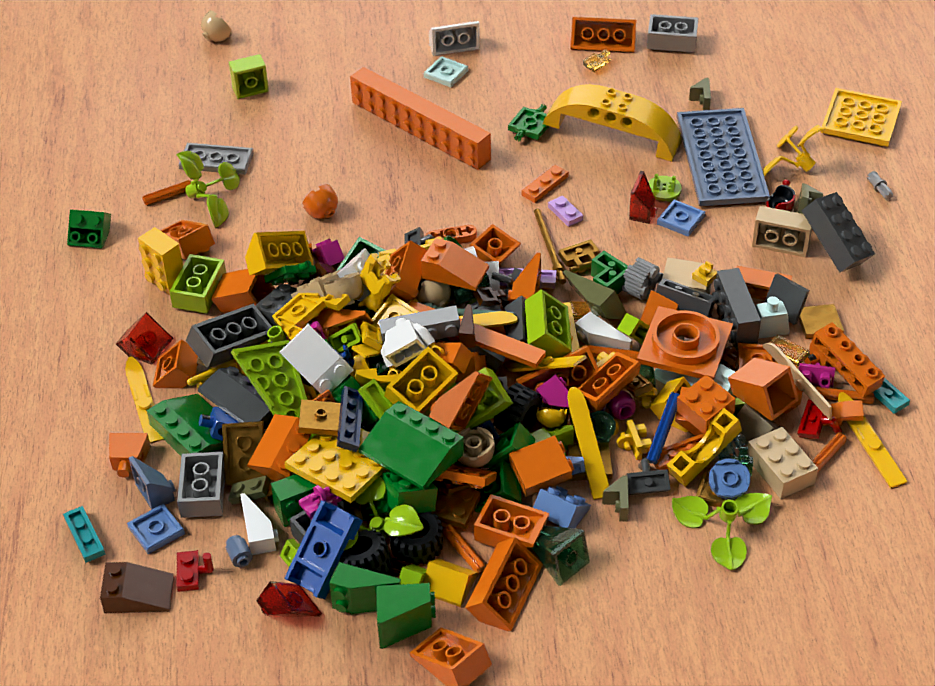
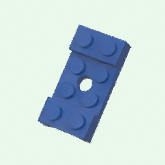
(333, 529)

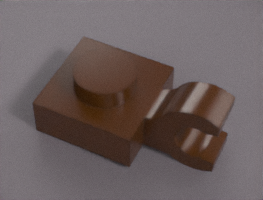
(487, 297)

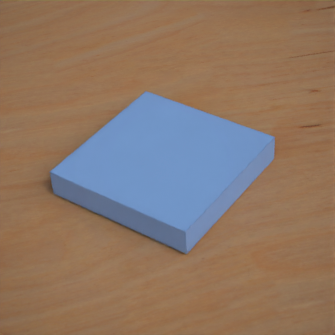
(681, 218)
(155, 528)

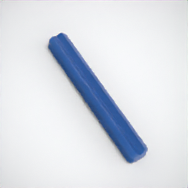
(663, 429)

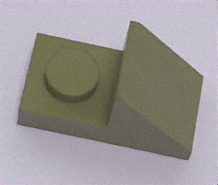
(701, 93)
(807, 196)
(617, 495)

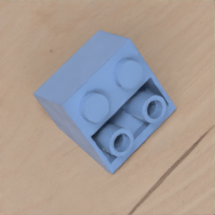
(562, 507)

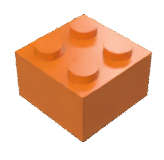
(703, 402)

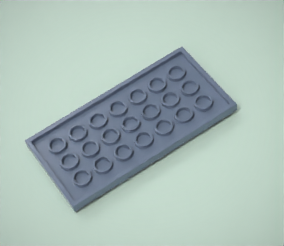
(722, 157)

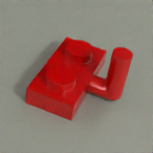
(813, 421)
(189, 569)

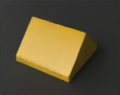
(449, 581)

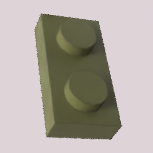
(253, 488)

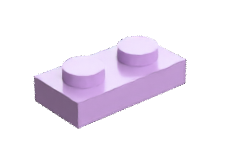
(565, 211)

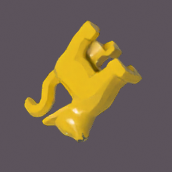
(376, 282)

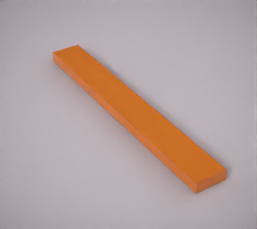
(499, 343)

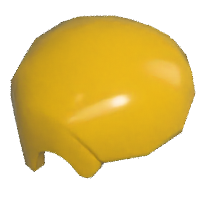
(551, 416)

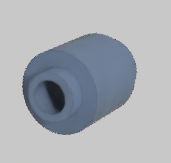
(238, 551)

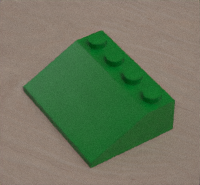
(179, 424)
(412, 445)

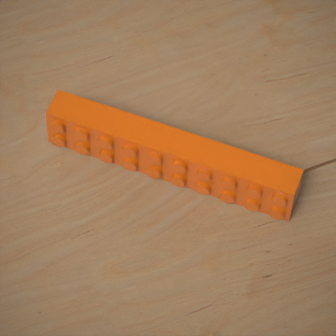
(421, 118)

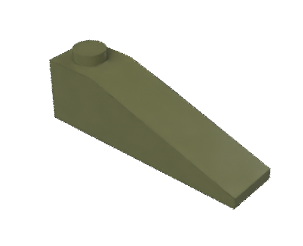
(600, 299)

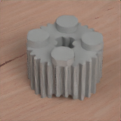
(641, 278)

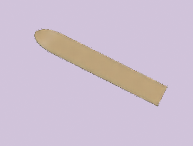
(800, 380)

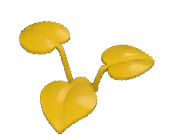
(803, 158)

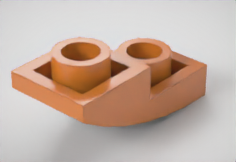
(847, 411)

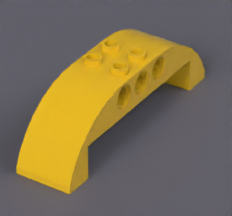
(618, 111)

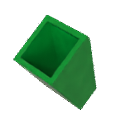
(403, 611)

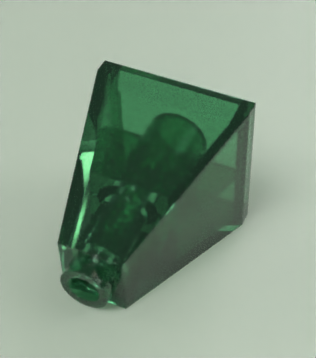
(562, 551)

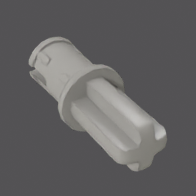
(879, 185)

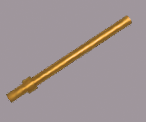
(550, 247)

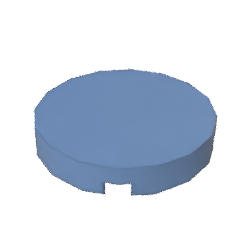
(729, 479)

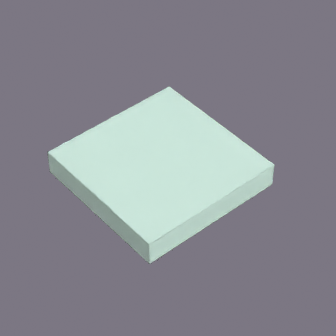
(446, 71)

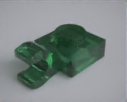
(744, 458)

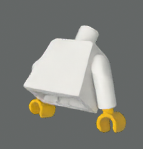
(404, 343)

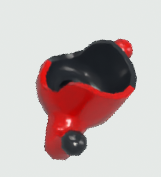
(782, 198)

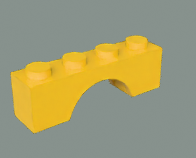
(720, 433)

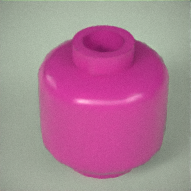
(622, 405)

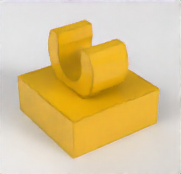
(705, 274)
(647, 398)

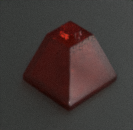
(642, 201)
(145, 340)
(286, 600)

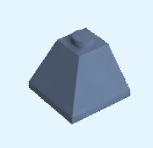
(151, 484)

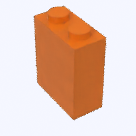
(541, 465)

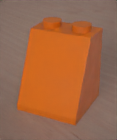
(240, 290)
(765, 387)

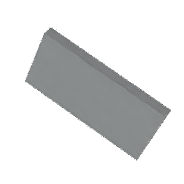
(215, 154)

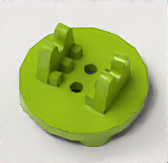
(665, 188)

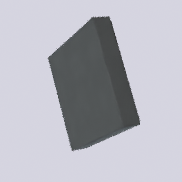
(791, 294)

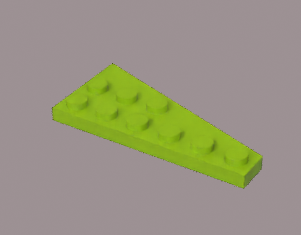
(273, 377)

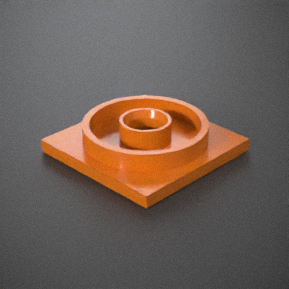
(691, 358)

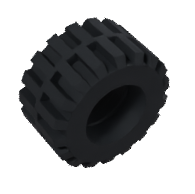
(522, 410)
(420, 549)
(368, 552)

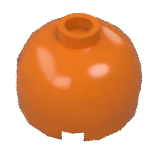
(321, 203)

